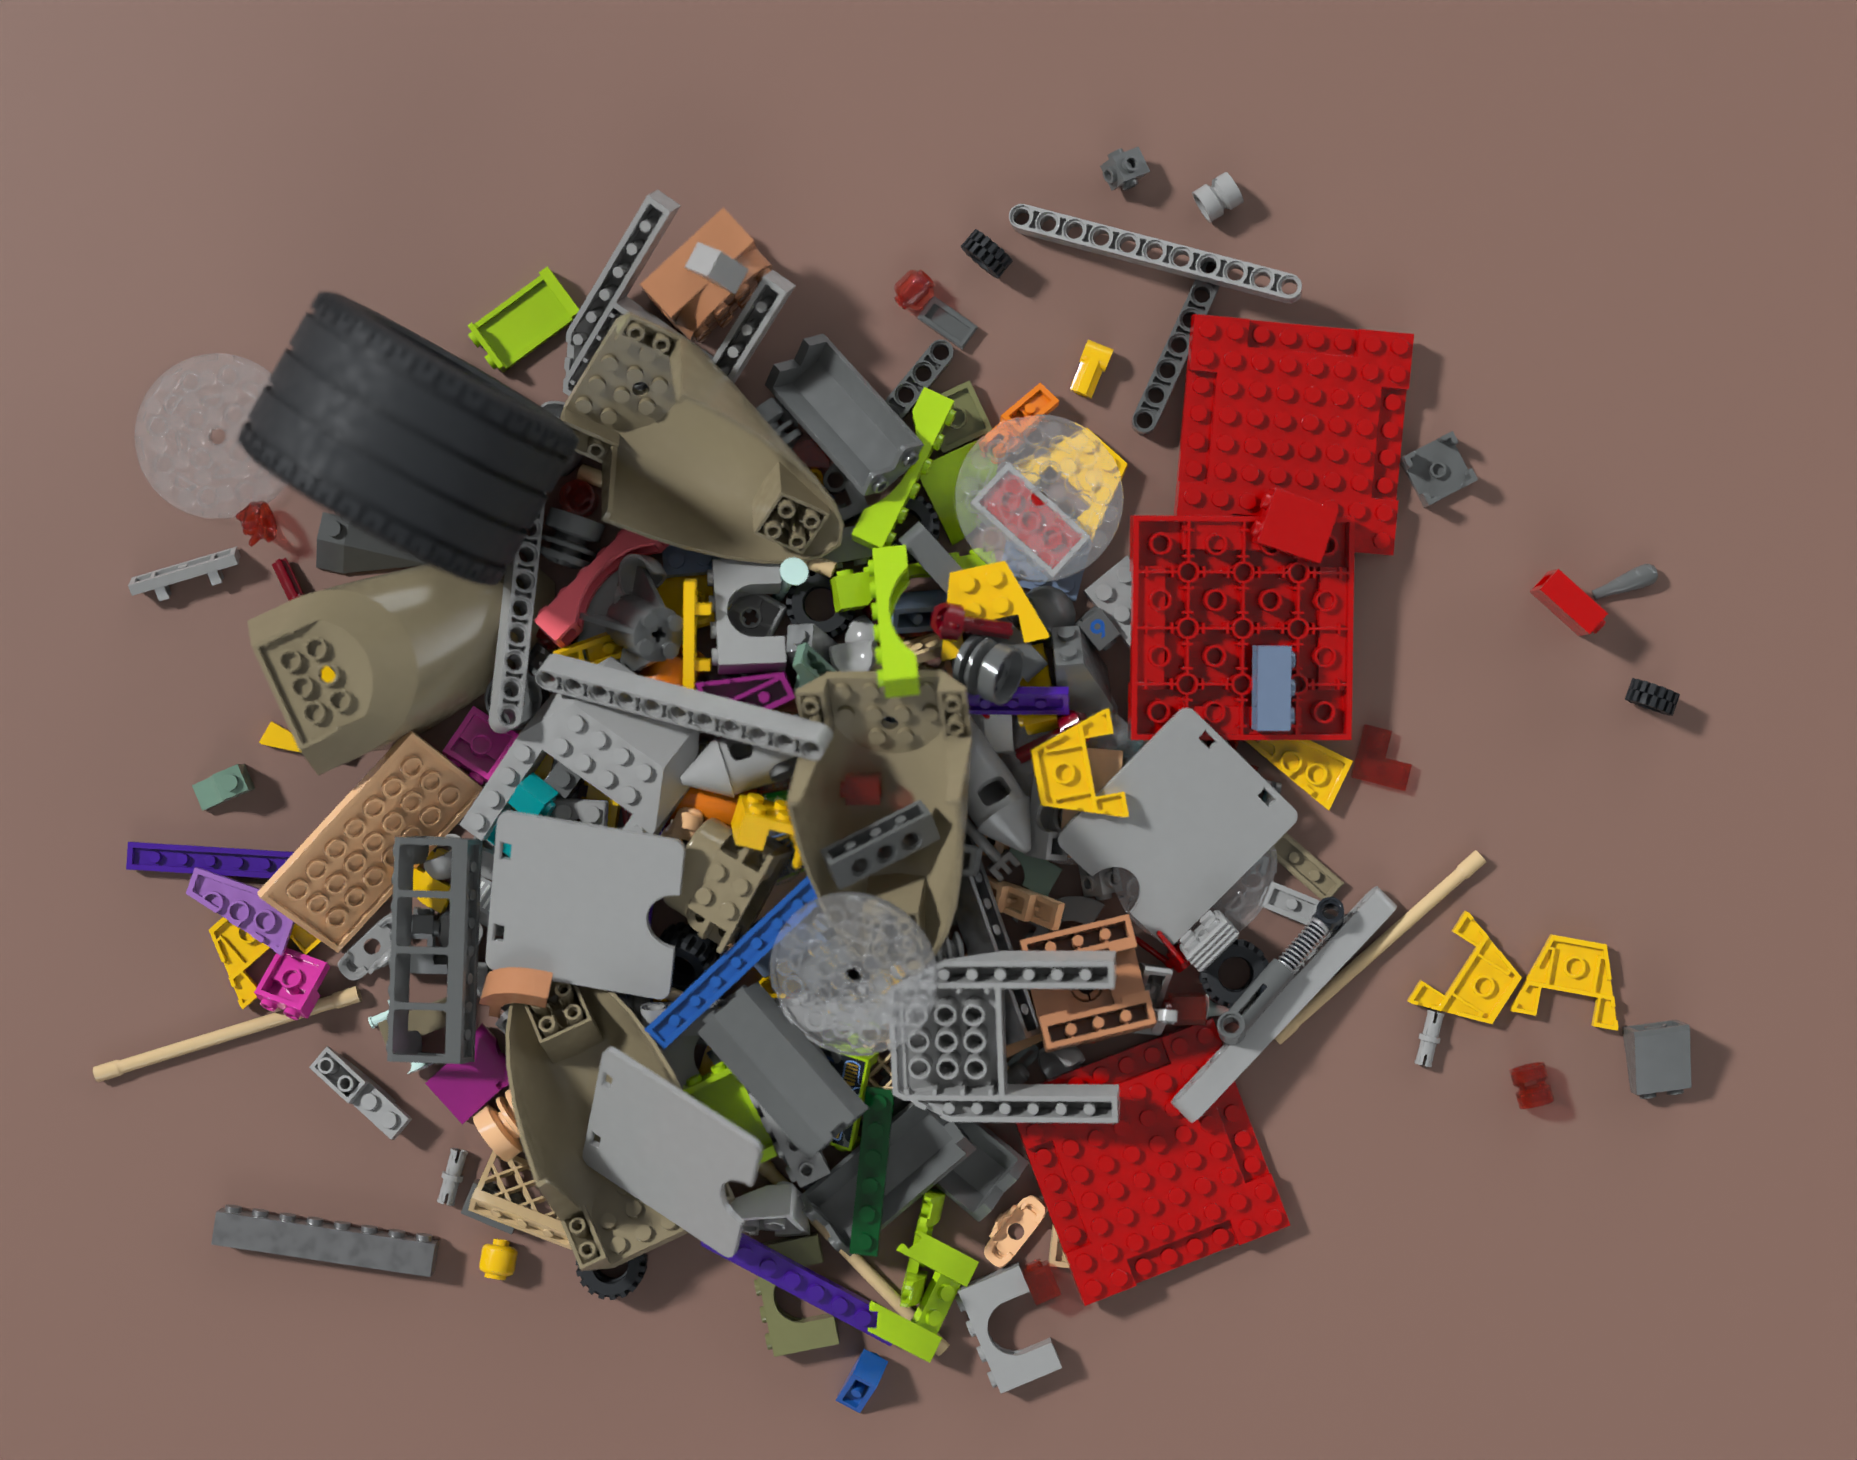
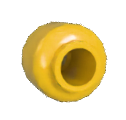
(498, 1259)

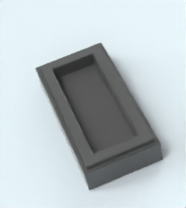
(947, 322)

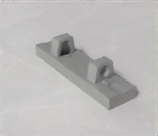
(162, 578)

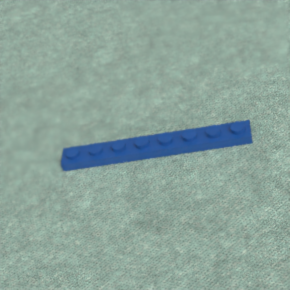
(728, 968)

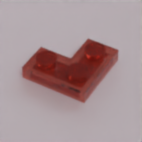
(1372, 763)

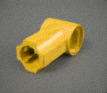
(1092, 364)

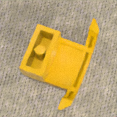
(756, 817)

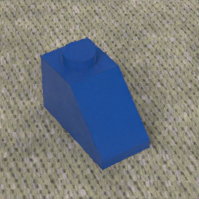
(862, 1380)

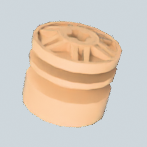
(500, 1128)

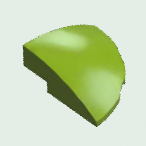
(941, 489)

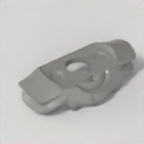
(358, 961)

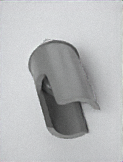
(737, 767)
(996, 798)

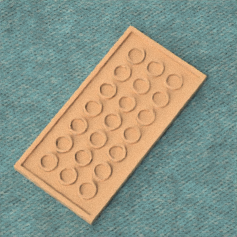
(349, 861)

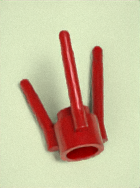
(1175, 956)

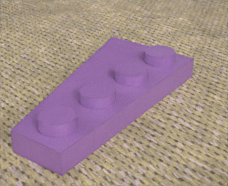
(242, 907)

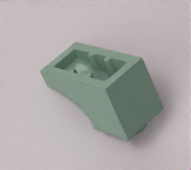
(809, 665)
(223, 786)
(1038, 873)

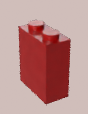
(1294, 525)
(1569, 603)

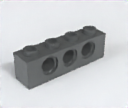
(880, 844)

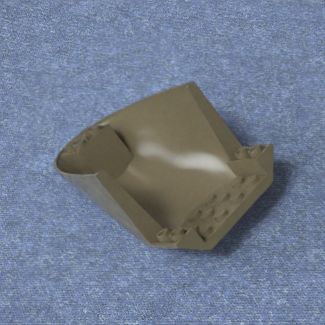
(693, 454)
(402, 653)
(918, 757)
(552, 1084)

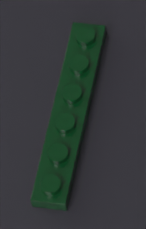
(872, 1171)

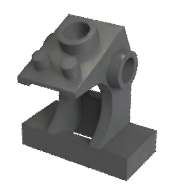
(427, 926)

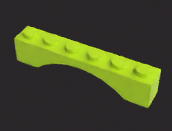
(879, 520)
(852, 590)
(898, 662)

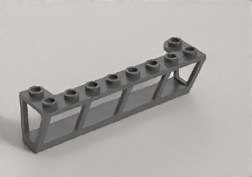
(462, 951)

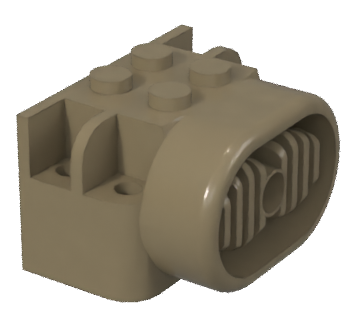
(726, 883)

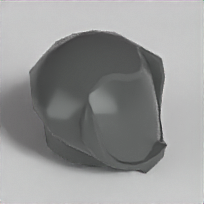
(1052, 608)

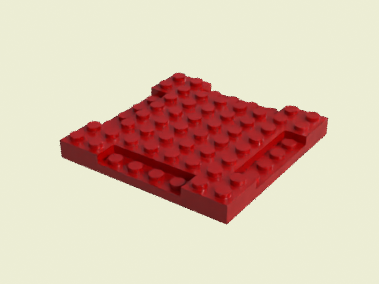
(1294, 414)
(1212, 595)
(1154, 1184)

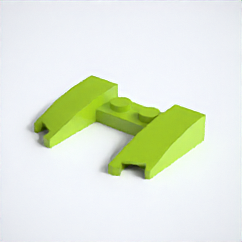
(951, 1272)
(915, 1279)

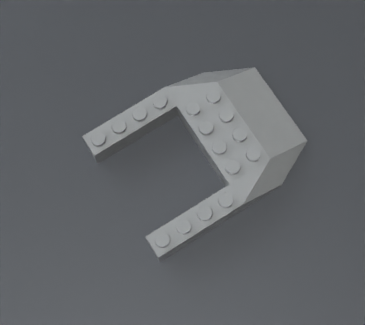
(610, 300)
(614, 750)
(960, 1051)

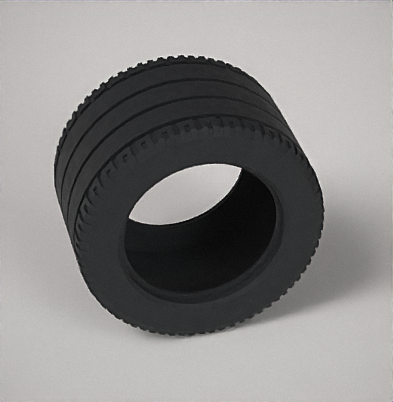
(406, 440)

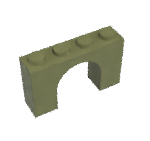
(787, 1332)

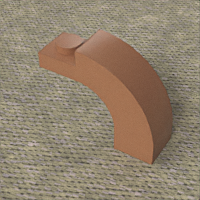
(515, 986)

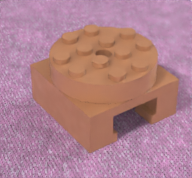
(694, 302)
(1075, 1019)

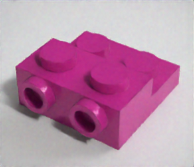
(478, 746)
(292, 984)

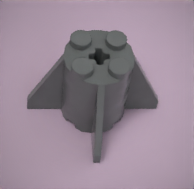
(642, 625)

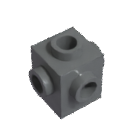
(1124, 168)

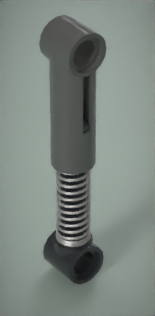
(1278, 973)

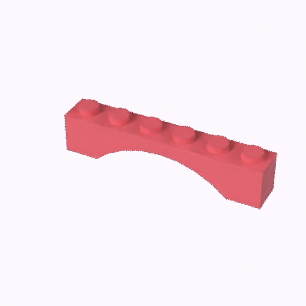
(561, 617)

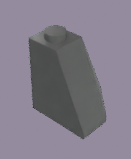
(813, 636)

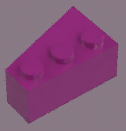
(759, 690)

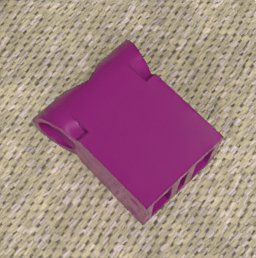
(471, 1085)

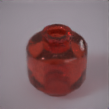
(914, 290)

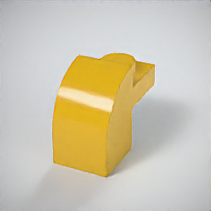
(424, 881)

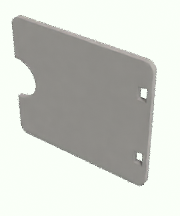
(1188, 825)
(581, 903)
(669, 1150)

